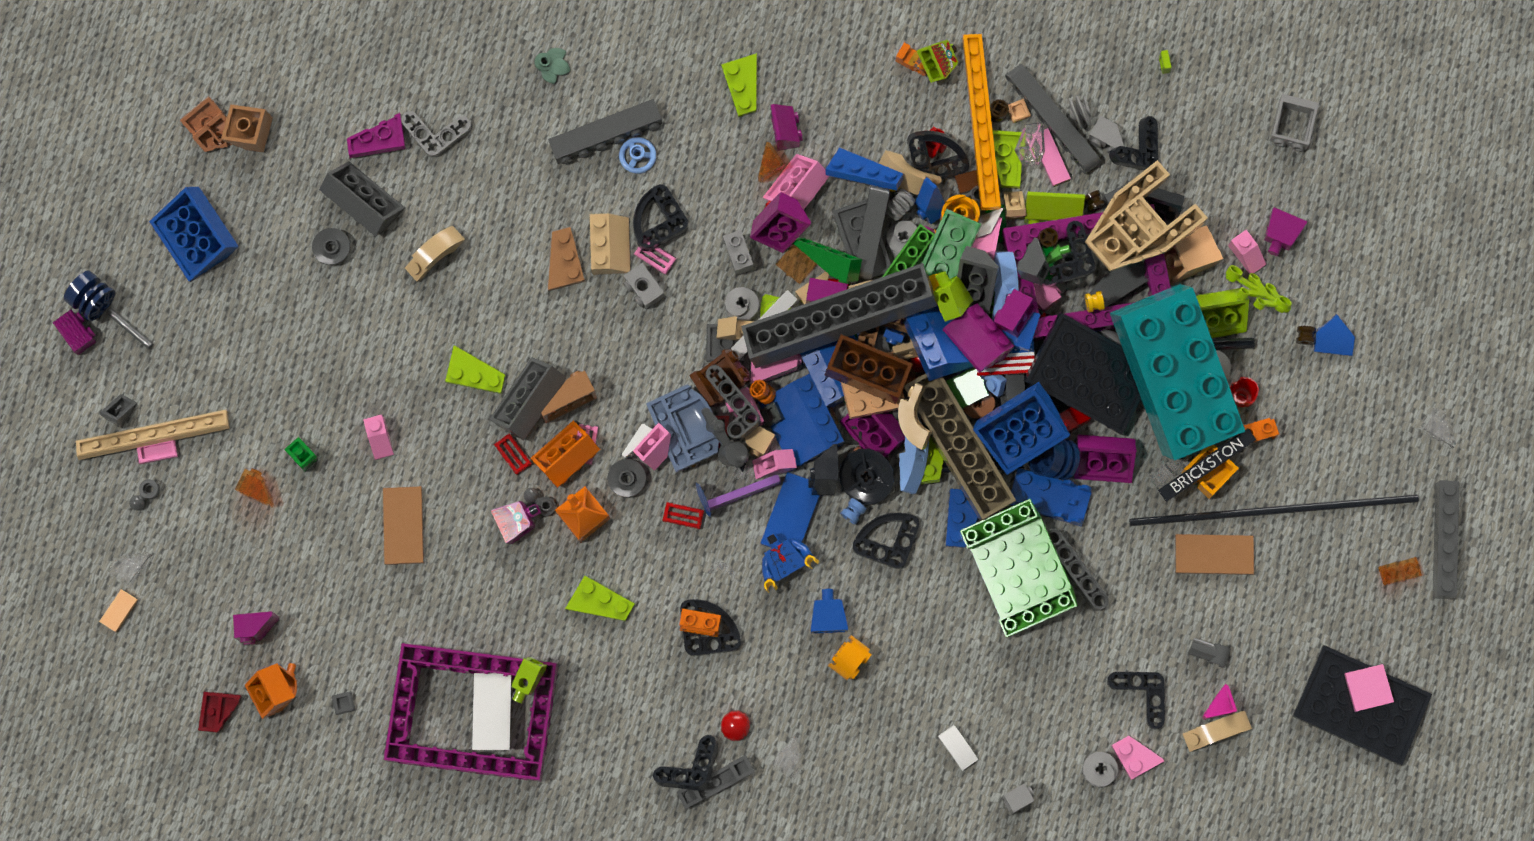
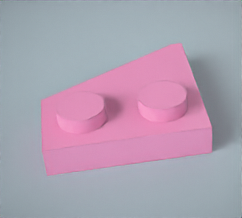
(1135, 757)

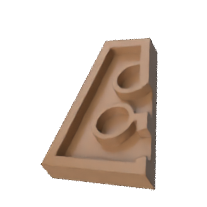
(564, 261)

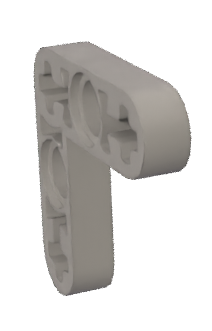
(438, 138)

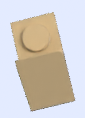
(1014, 205)
(730, 328)

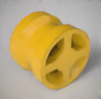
(1094, 301)

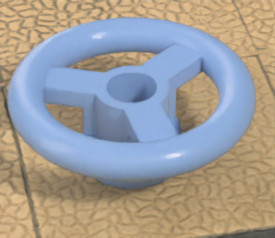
(637, 148)

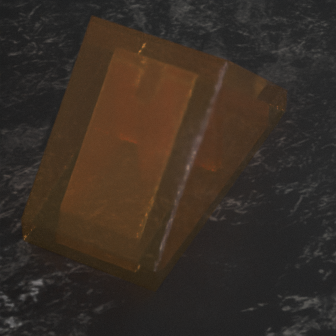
(770, 164)

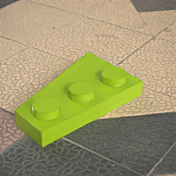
(600, 601)

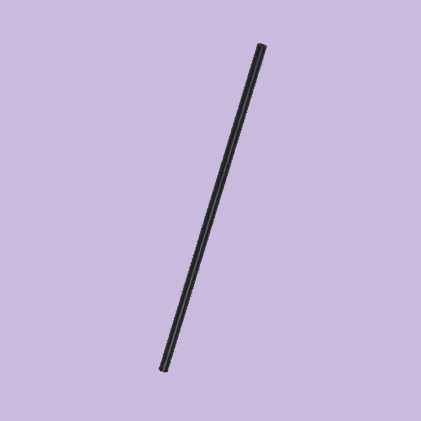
(1273, 510)

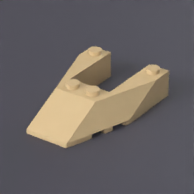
(1133, 230)

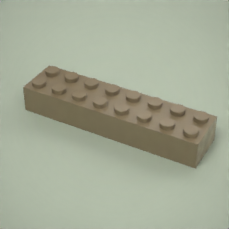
(961, 448)

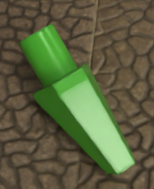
(1057, 253)

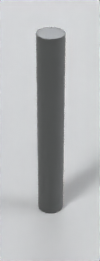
(129, 328)

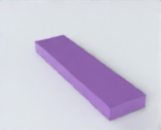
(744, 492)

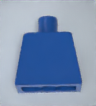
(828, 614)

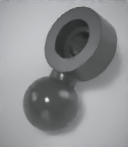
(532, 496)
(138, 501)

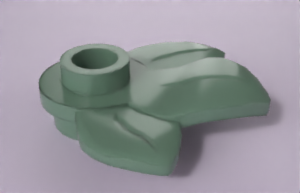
(554, 66)

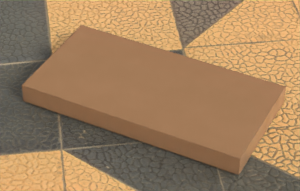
(403, 525)
(1214, 554)

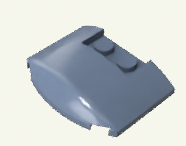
(682, 417)

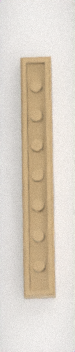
(152, 434)

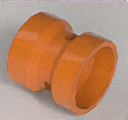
(762, 391)

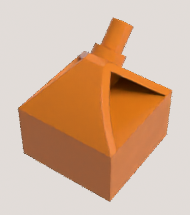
(582, 514)
(272, 689)

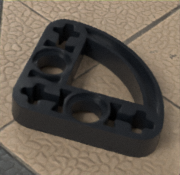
(925, 165)
(671, 218)
(897, 549)
(702, 641)

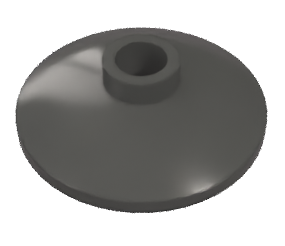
(330, 237)
(624, 468)

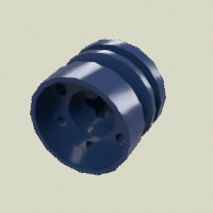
(89, 295)
(1058, 461)

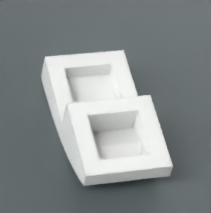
(958, 747)

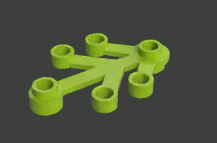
(1280, 303)

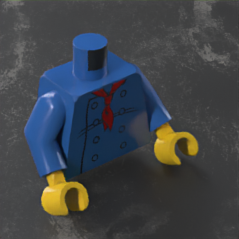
(784, 559)

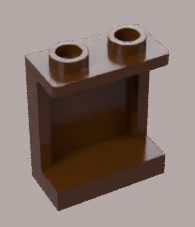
(731, 366)

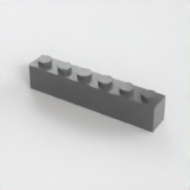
(605, 131)
(1445, 540)

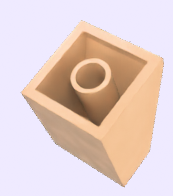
(1192, 255)

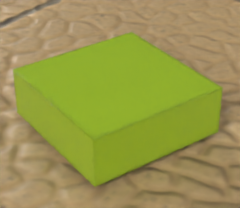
(1165, 62)

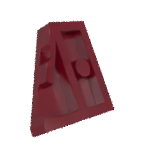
(216, 710)

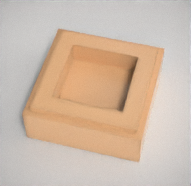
(1018, 111)

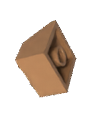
(247, 127)

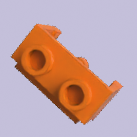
(1263, 429)
(700, 622)

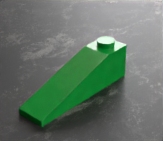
(834, 262)

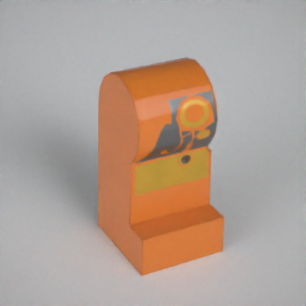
(910, 59)

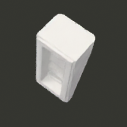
(641, 433)

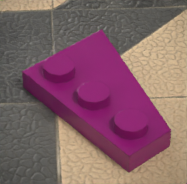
(380, 139)

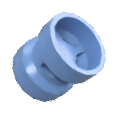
(853, 511)

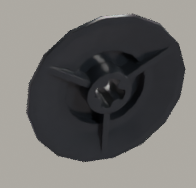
(857, 483)

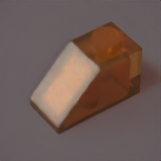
(254, 486)

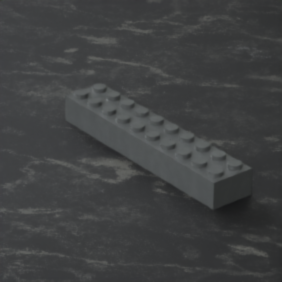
(838, 314)

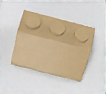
(609, 244)

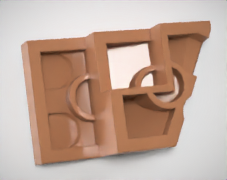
(209, 123)

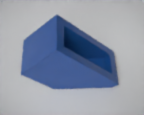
(929, 202)

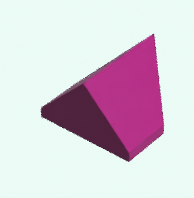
(1222, 704)

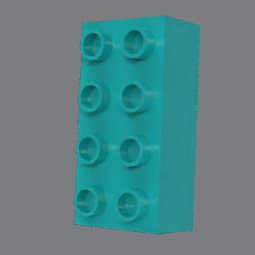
(1177, 371)

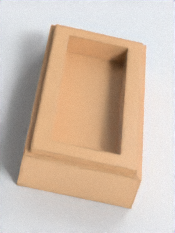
(118, 610)

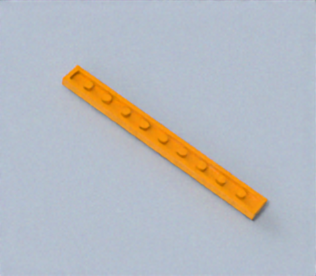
(981, 122)

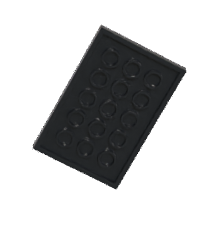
(1086, 373)
(1381, 729)

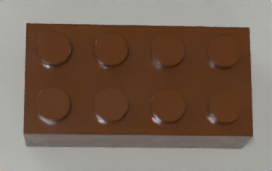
(868, 369)

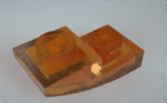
(1400, 571)

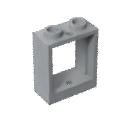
(1298, 105)

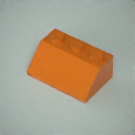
(565, 454)

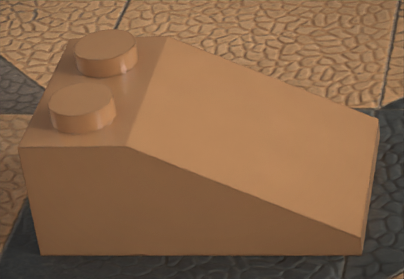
(572, 394)

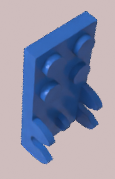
(1052, 496)

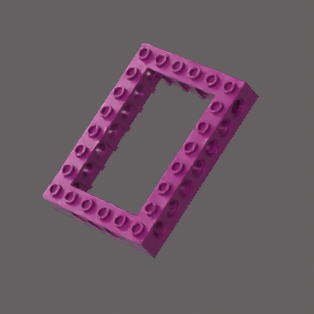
(1019, 237)
(411, 661)

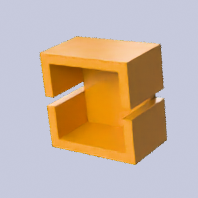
(1217, 477)

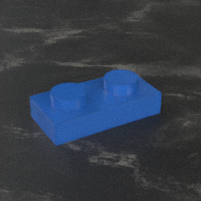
(894, 336)

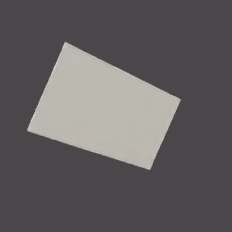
(491, 712)

